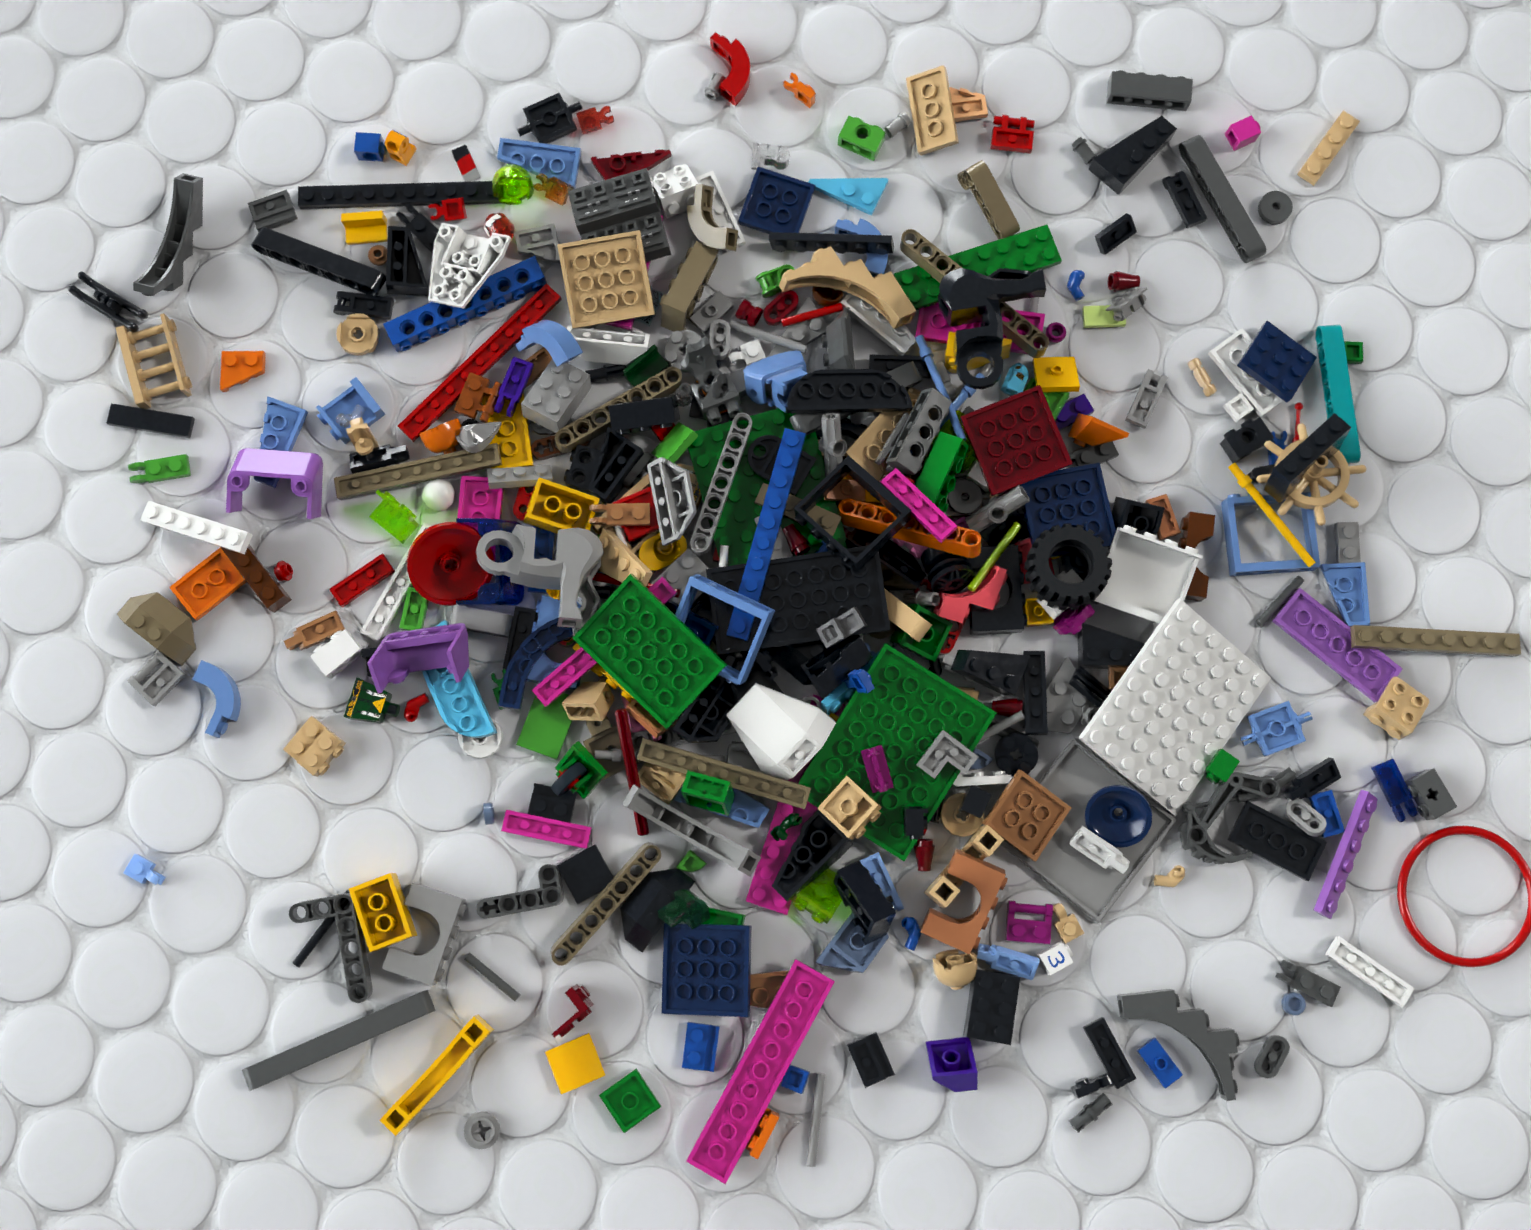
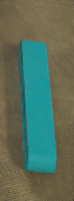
(1337, 385)

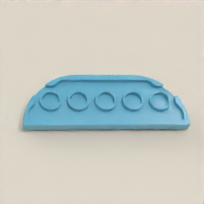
(459, 702)

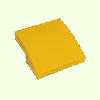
(575, 1063)

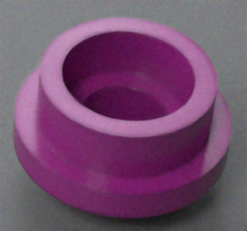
(1055, 327)

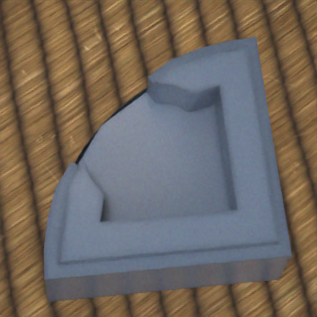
(982, 760)

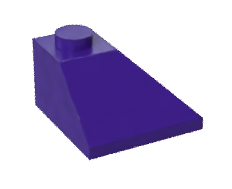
(953, 1064)

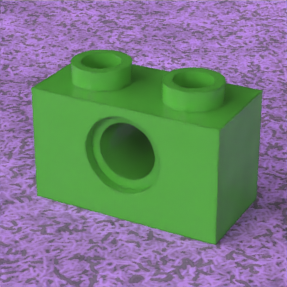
(865, 147)

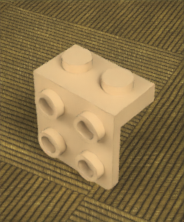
(1398, 709)

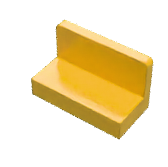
(365, 227)

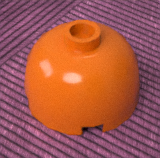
(442, 437)

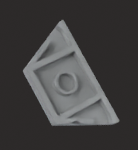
(1063, 701)

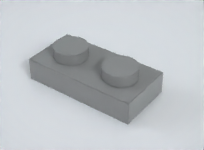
(1347, 542)

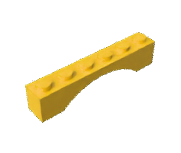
(436, 1076)

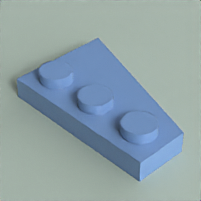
(1349, 591)

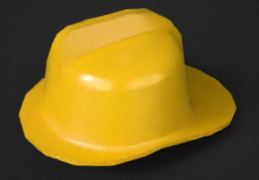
(658, 556)

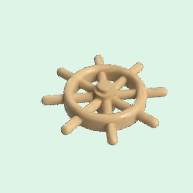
(1315, 476)

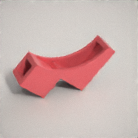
(987, 595)

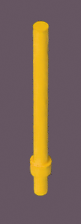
(1245, 482)

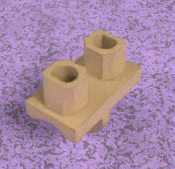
(361, 436)

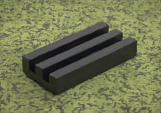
(1091, 685)

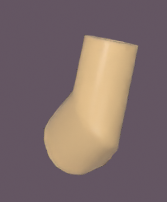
(1172, 879)

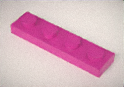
(921, 507)
(546, 829)

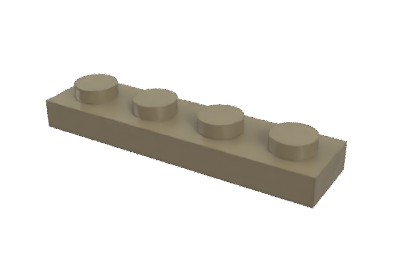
(825, 518)

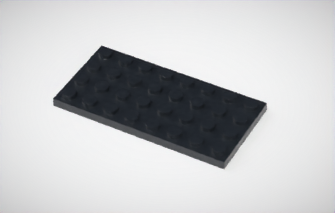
(805, 595)

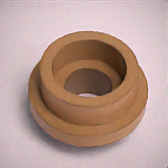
(381, 260)

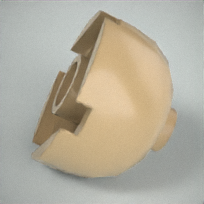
(954, 968)

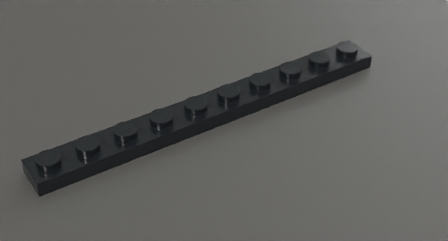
(394, 194)

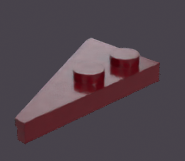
(629, 162)

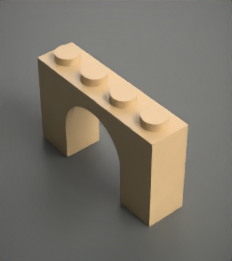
(947, 886)

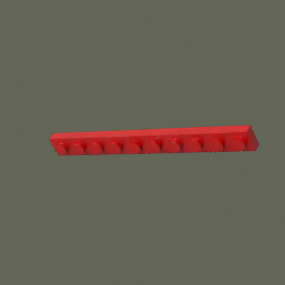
(479, 362)

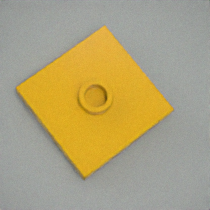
(1056, 374)

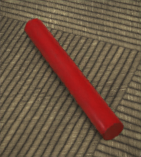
(811, 314)

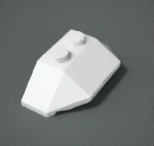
(610, 343)

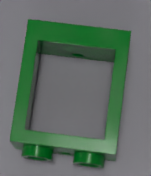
(703, 789)

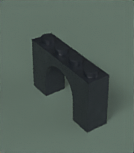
(1323, 441)
(1010, 616)

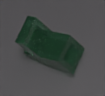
(685, 908)

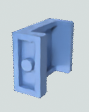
(345, 404)

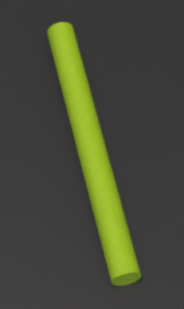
(994, 557)

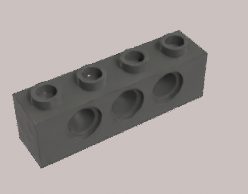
(900, 457)

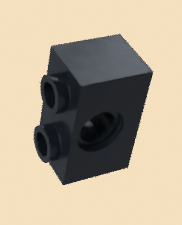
(1237, 448)

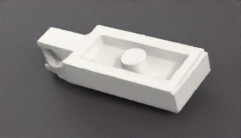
(1099, 850)

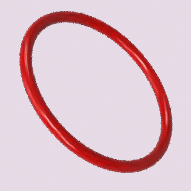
(1414, 931)

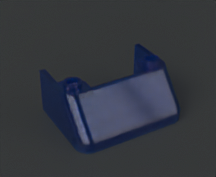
(502, 591)

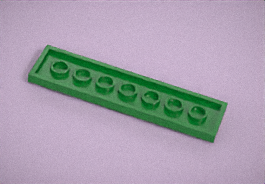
(1022, 251)

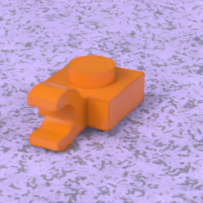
(802, 92)

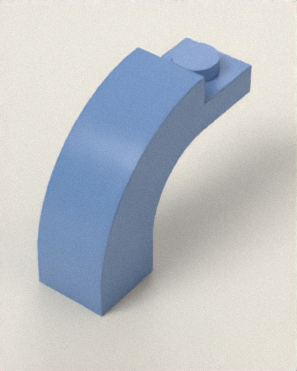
(875, 263)
(554, 338)
(226, 694)

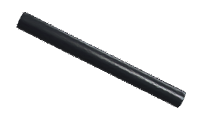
(317, 936)

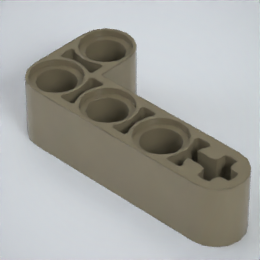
(990, 199)

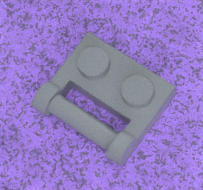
(161, 682)

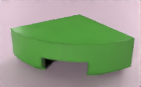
(691, 862)

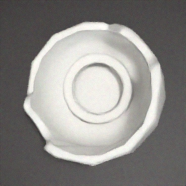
(438, 494)

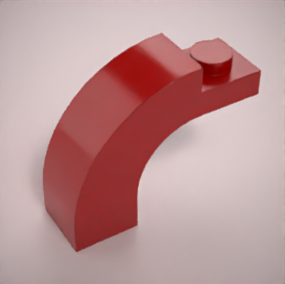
(737, 82)

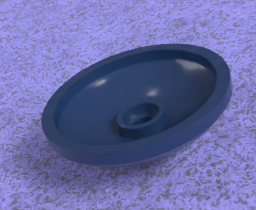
(1120, 828)

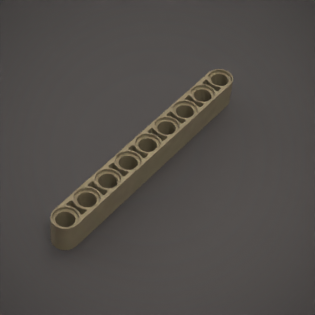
(938, 258)

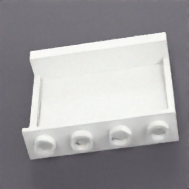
(1147, 574)

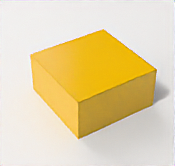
(1036, 614)

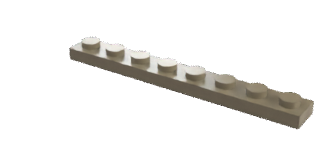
(416, 471)
(1435, 640)
(740, 777)

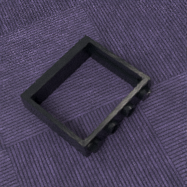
(875, 488)

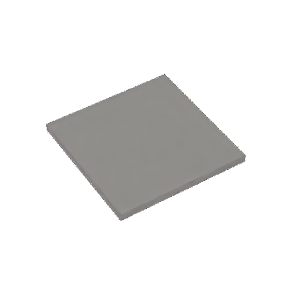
(1081, 880)

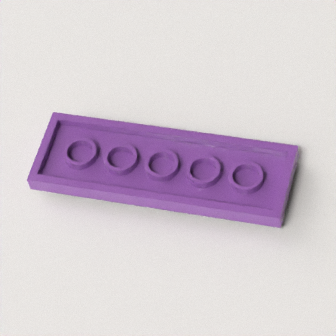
(1331, 642)

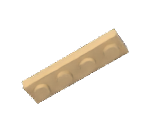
(1328, 148)

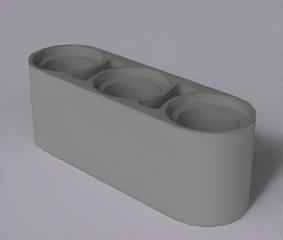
(482, 620)

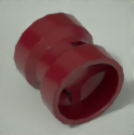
(749, 313)

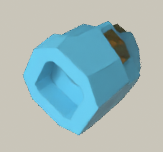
(1015, 380)

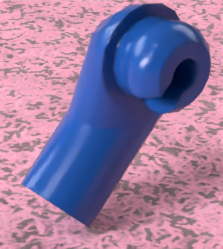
(1074, 283)
(913, 930)

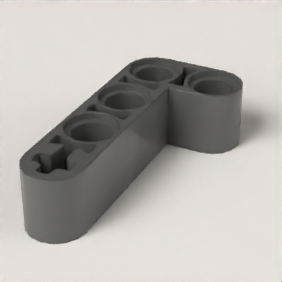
(520, 897)

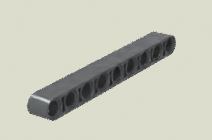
(338, 1040)

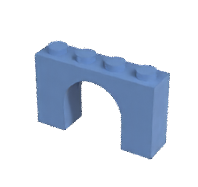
(548, 610)

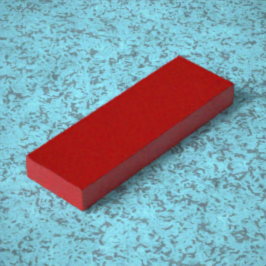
(362, 580)

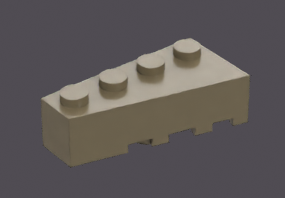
(688, 286)

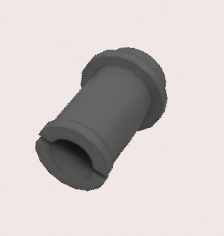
(1083, 150)

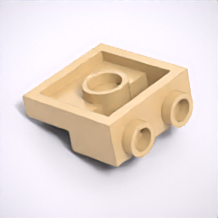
(315, 747)
(850, 808)

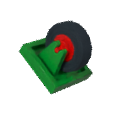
(578, 772)

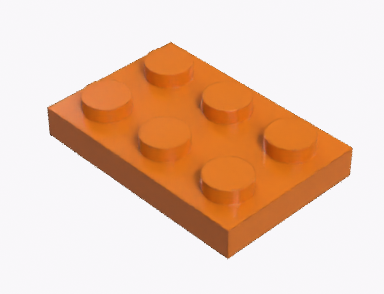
(208, 584)

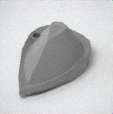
(477, 436)

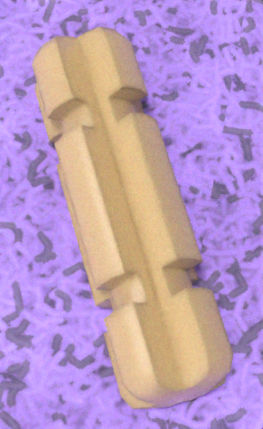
(1202, 377)

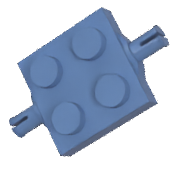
(1276, 728)

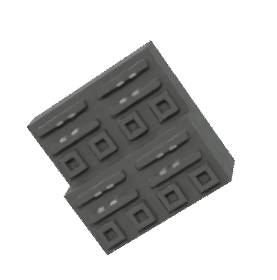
(619, 207)

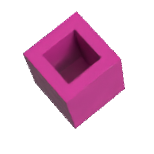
(1243, 132)

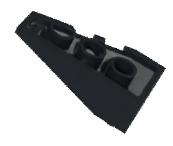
(813, 852)

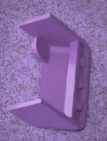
(301, 467)
(420, 651)

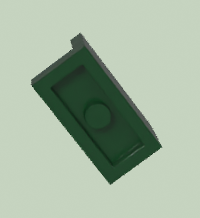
(645, 366)

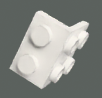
(675, 189)

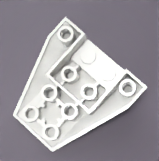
(462, 264)
(779, 730)

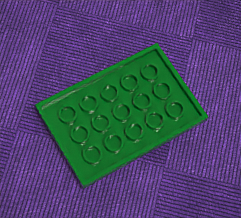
(649, 651)

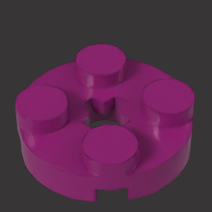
(1072, 620)

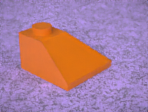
(1093, 431)

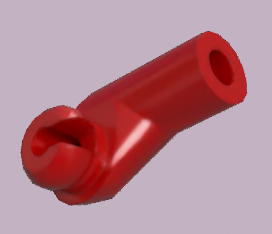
(413, 706)

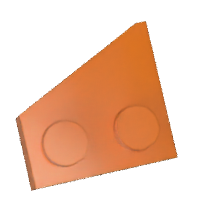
(240, 367)

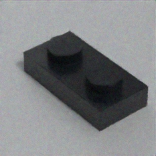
(1115, 234)

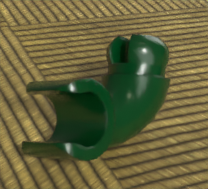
(779, 831)

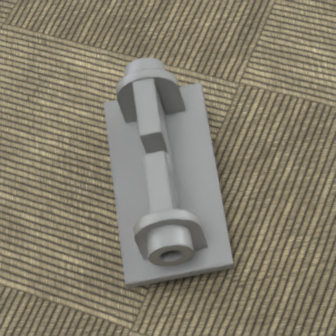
(1132, 299)

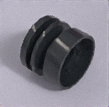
(946, 571)

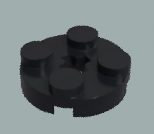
(1009, 744)

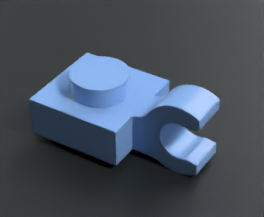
(142, 870)

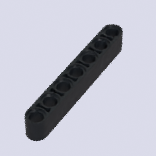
(319, 261)

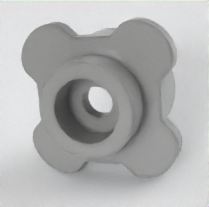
(1087, 710)

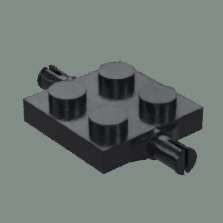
(549, 119)

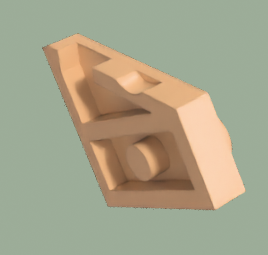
(968, 104)

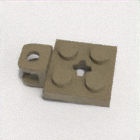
(601, 739)

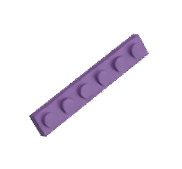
(1345, 854)

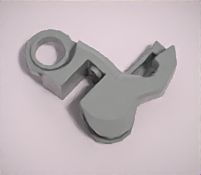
(572, 570)

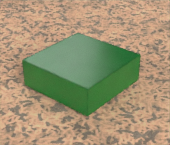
(1354, 352)

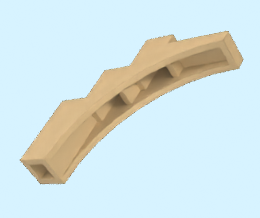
(854, 278)

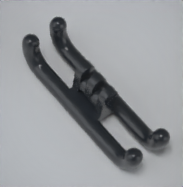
(109, 302)

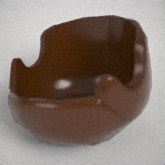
(826, 296)

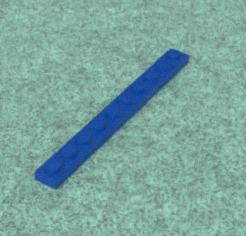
(767, 529)

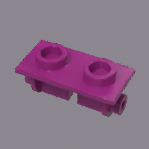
(877, 769)

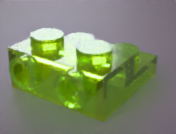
(819, 897)

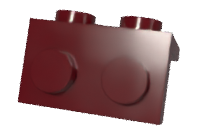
(580, 999)

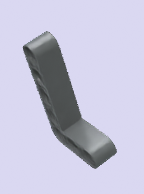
(345, 937)

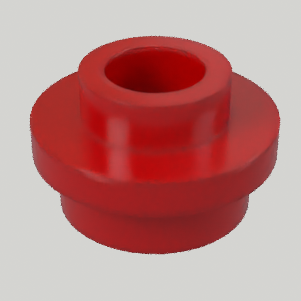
(283, 571)

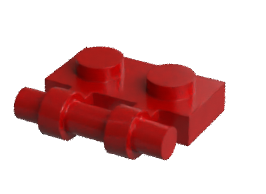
(1012, 139)

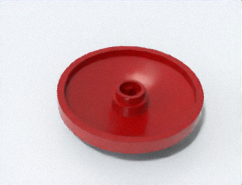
(445, 563)

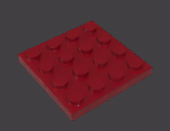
(1016, 440)

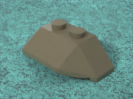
(160, 625)

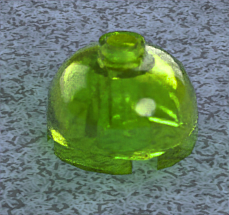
(512, 184)

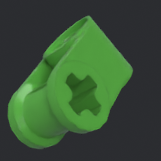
(773, 279)

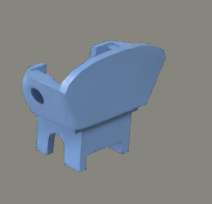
(778, 370)

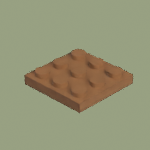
(1027, 815)

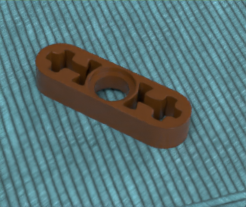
(547, 452)

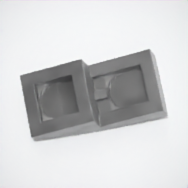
(841, 627)

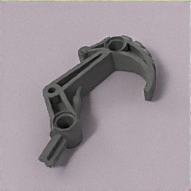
(1250, 788)

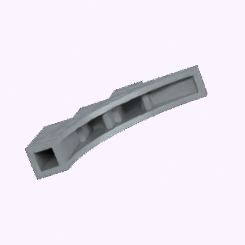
(691, 830)

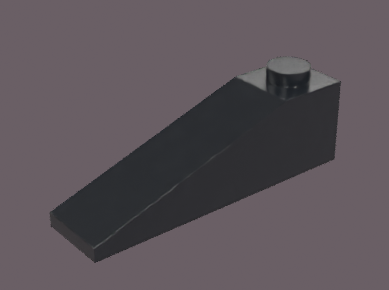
(1137, 514)

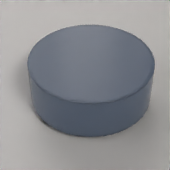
(488, 813)
(1293, 1003)

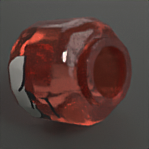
(498, 224)

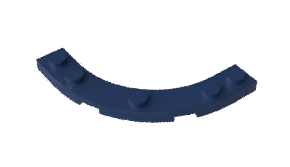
(524, 659)

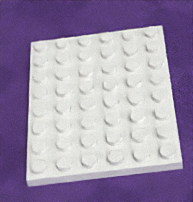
(1175, 707)

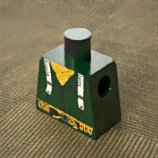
(368, 705)

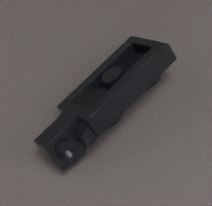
(378, 458)
(1313, 780)

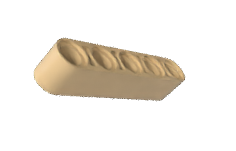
(906, 618)

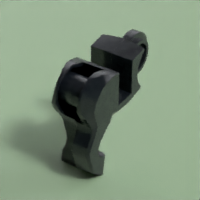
(975, 298)

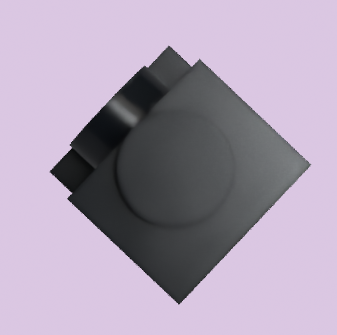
(915, 821)

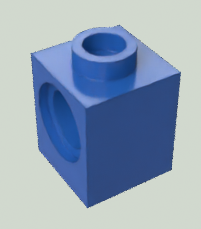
(369, 146)

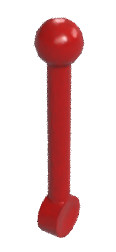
(1298, 406)

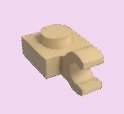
(1067, 926)

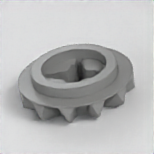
(476, 1139)

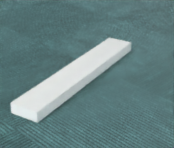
(390, 600)

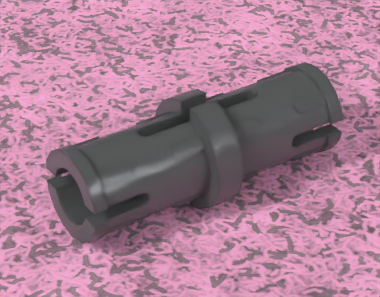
(1090, 1112)

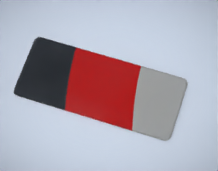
(465, 163)

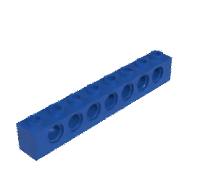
(433, 311)

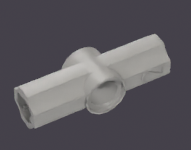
(831, 442)
(1007, 503)

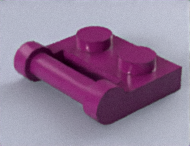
(1028, 930)

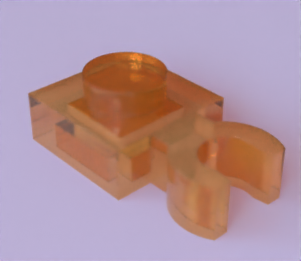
(555, 188)

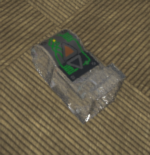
(770, 156)

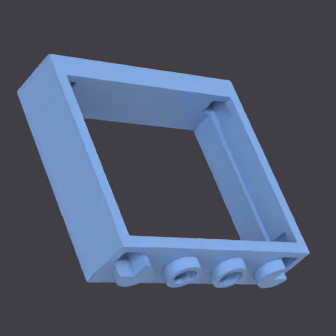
(1237, 568)
(698, 582)

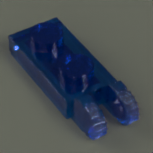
(1394, 788)

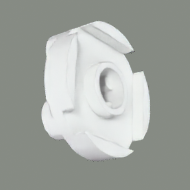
(484, 749)

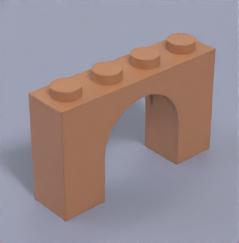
(964, 932)

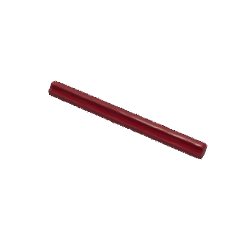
(630, 764)

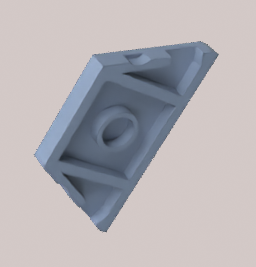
(847, 949)

